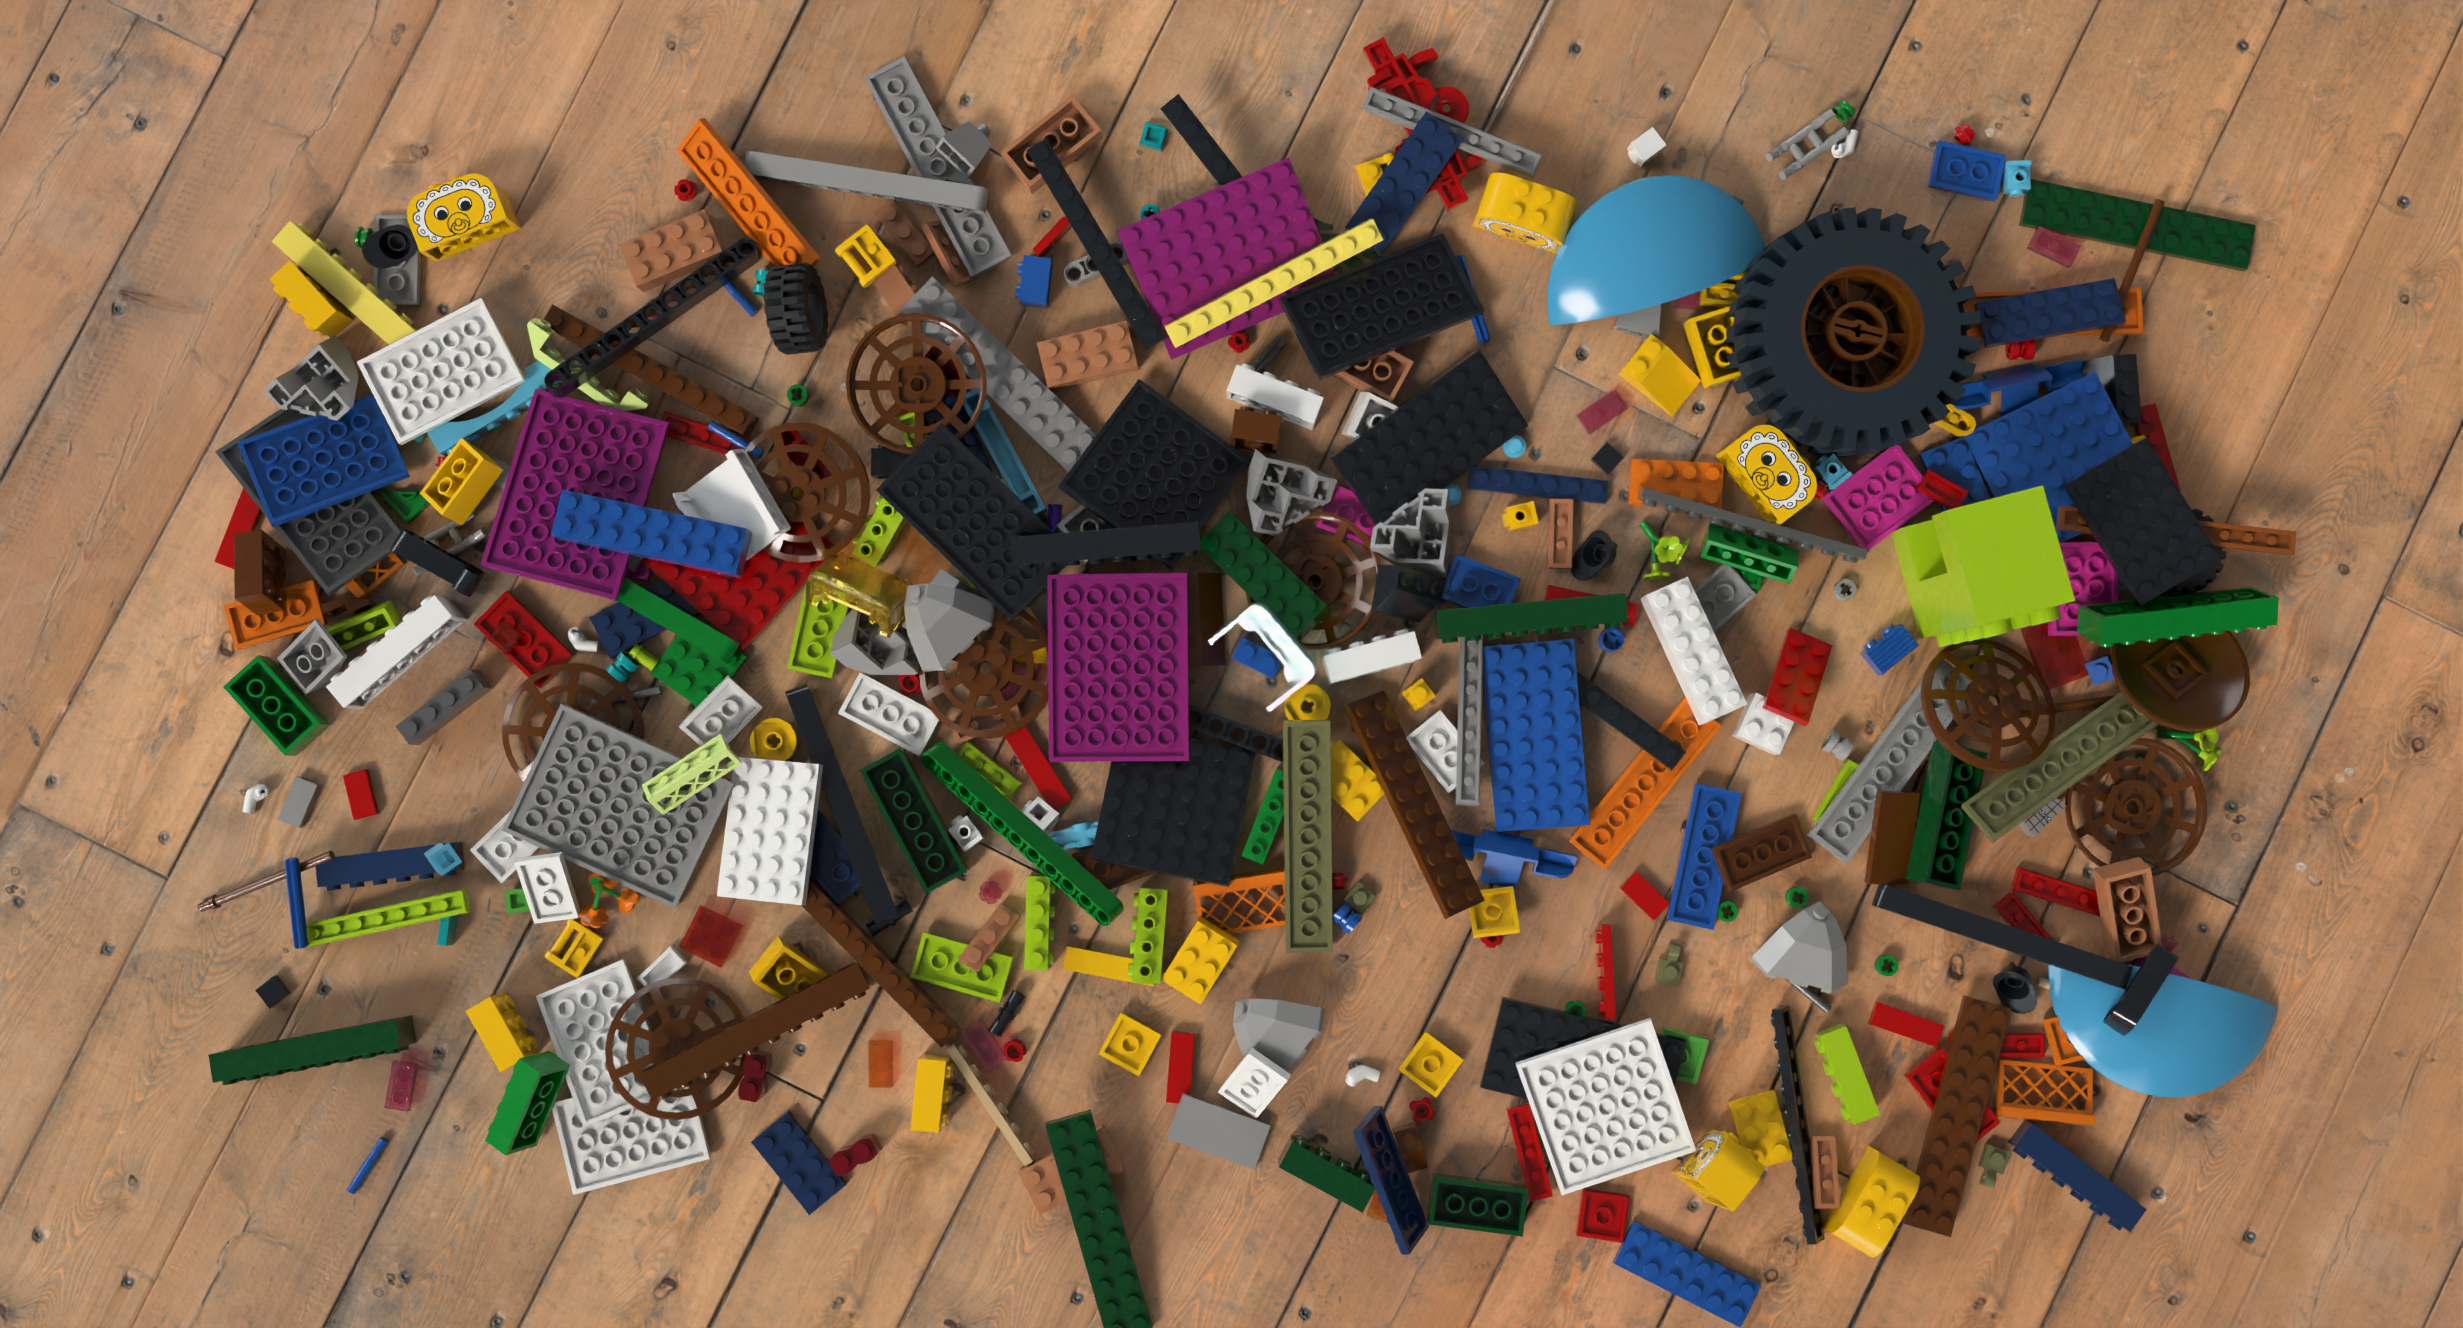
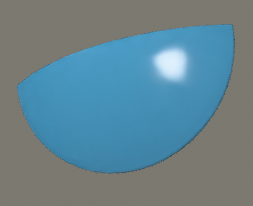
(1649, 248)
(2181, 1046)

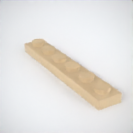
(986, 1095)

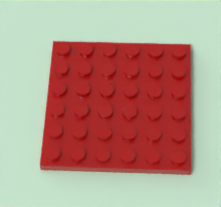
(748, 603)

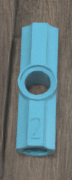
(1077, 836)

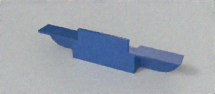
(2018, 385)
(1507, 854)

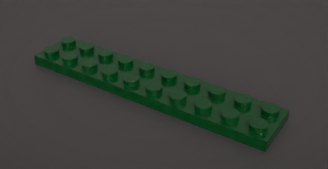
(2122, 221)
(1098, 1221)

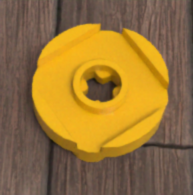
(1310, 693)
(765, 731)

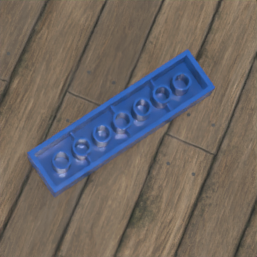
(651, 533)

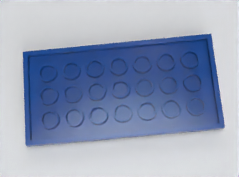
(1535, 735)

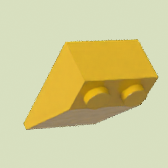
(1660, 375)
(784, 969)

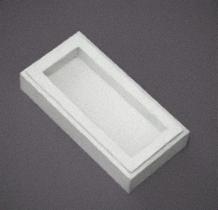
(663, 967)

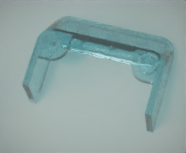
(1298, 663)

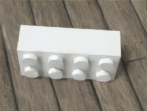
(1267, 393)
(1371, 657)

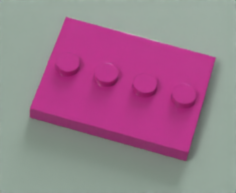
(1878, 498)
(2091, 581)

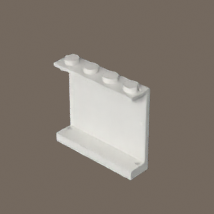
(736, 497)

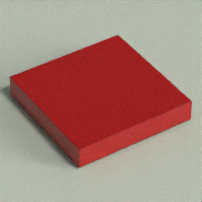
(1602, 1215)

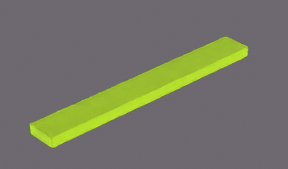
(388, 917)

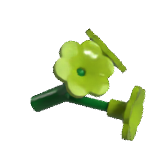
(1667, 550)
(2207, 741)

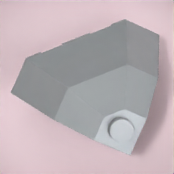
(319, 383)
(1283, 491)
(1417, 534)
(943, 622)
(864, 649)
(1807, 951)
(1276, 1028)

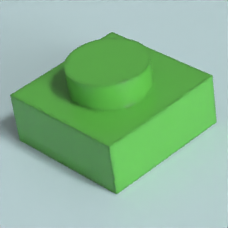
(516, 901)

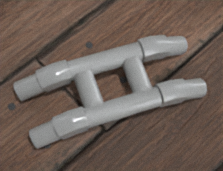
(1820, 146)
(460, 544)

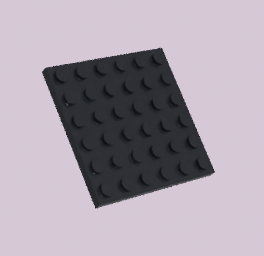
(1153, 467)
(1176, 813)

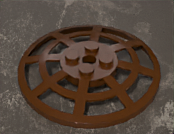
(906, 372)
(814, 489)
(1330, 573)
(992, 682)
(571, 688)
(1982, 708)
(2148, 808)
(662, 1039)

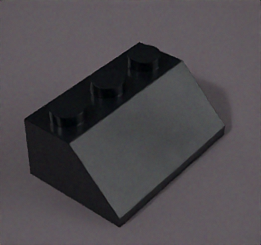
(2121, 383)
(1406, 592)

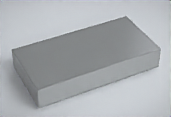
(299, 802)

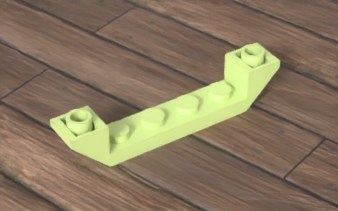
(540, 334)

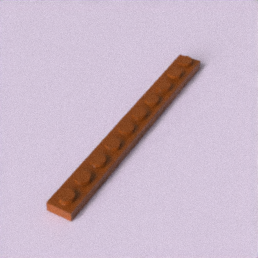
(2220, 534)

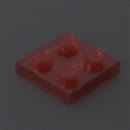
(711, 936)

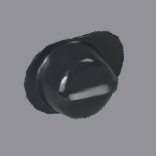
(389, 246)
(1594, 554)
(2015, 989)

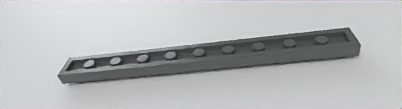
(1760, 528)

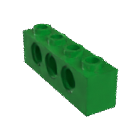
(1749, 553)
(1266, 821)

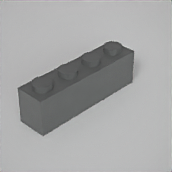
(444, 707)

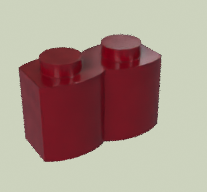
(755, 1083)
(859, 1153)

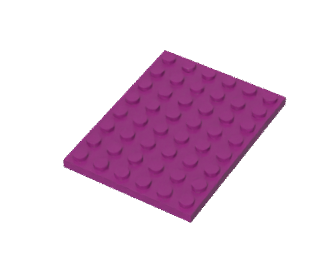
(1220, 244)
(580, 451)
(1118, 667)

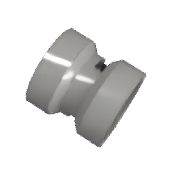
(1838, 746)

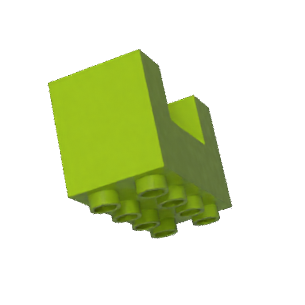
(1984, 568)

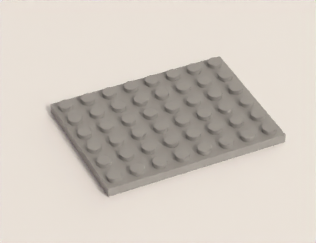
(592, 807)

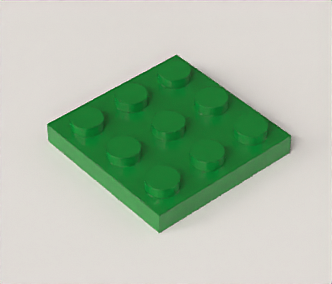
(694, 671)

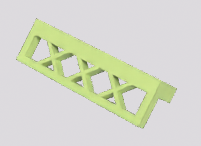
(688, 771)

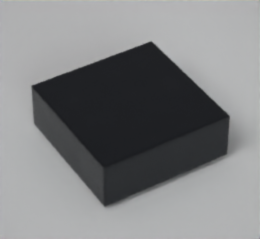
(1607, 458)
(273, 991)

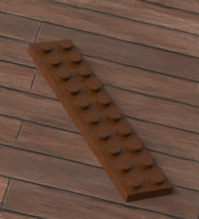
(1414, 804)
(1957, 1115)

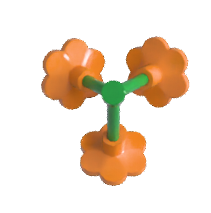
(596, 915)

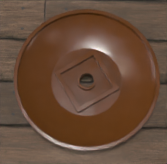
(2203, 696)

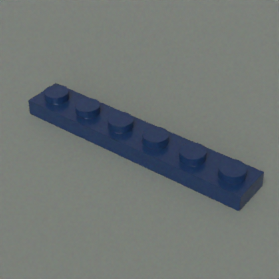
(1537, 484)

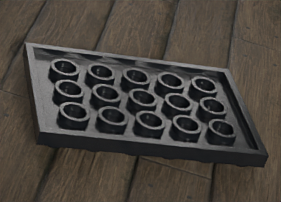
(2142, 522)

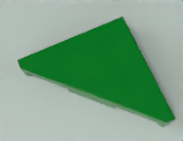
(406, 503)

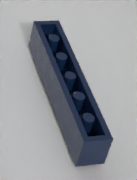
(380, 867)
(2076, 1175)

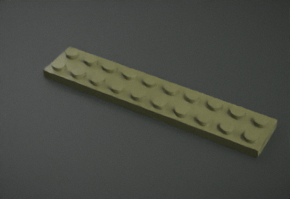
(2058, 768)
(1307, 835)

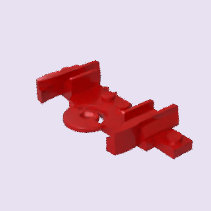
(1400, 79)

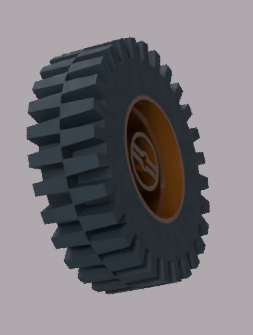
(1904, 281)

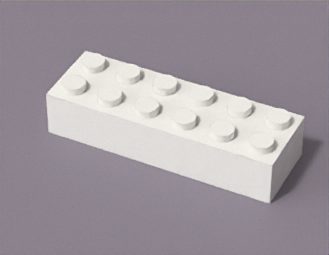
(1693, 651)
(396, 652)

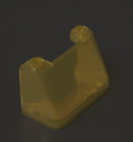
(860, 588)

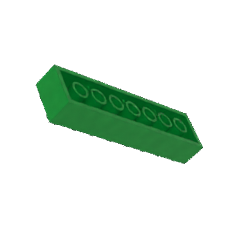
(2178, 616)

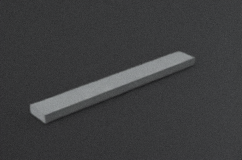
(1474, 142)
(1469, 722)

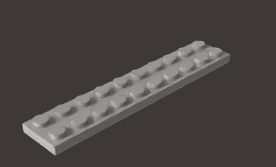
(918, 135)
(1007, 378)
(1884, 768)

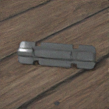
(1269, 354)

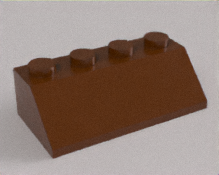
(1205, 619)

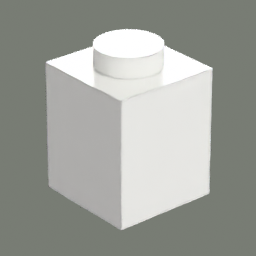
(1646, 147)

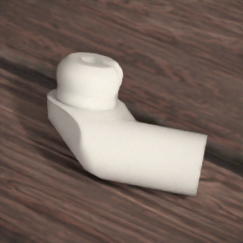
(1846, 147)
(580, 642)
(254, 795)
(1361, 1072)

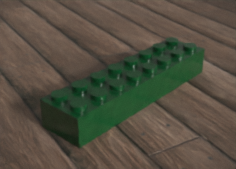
(1529, 616)
(312, 1050)

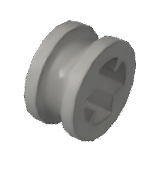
(1837, 589)

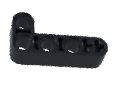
(438, 561)
(2141, 990)

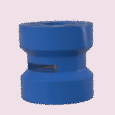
(1614, 638)
(1350, 921)

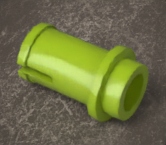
(643, 657)

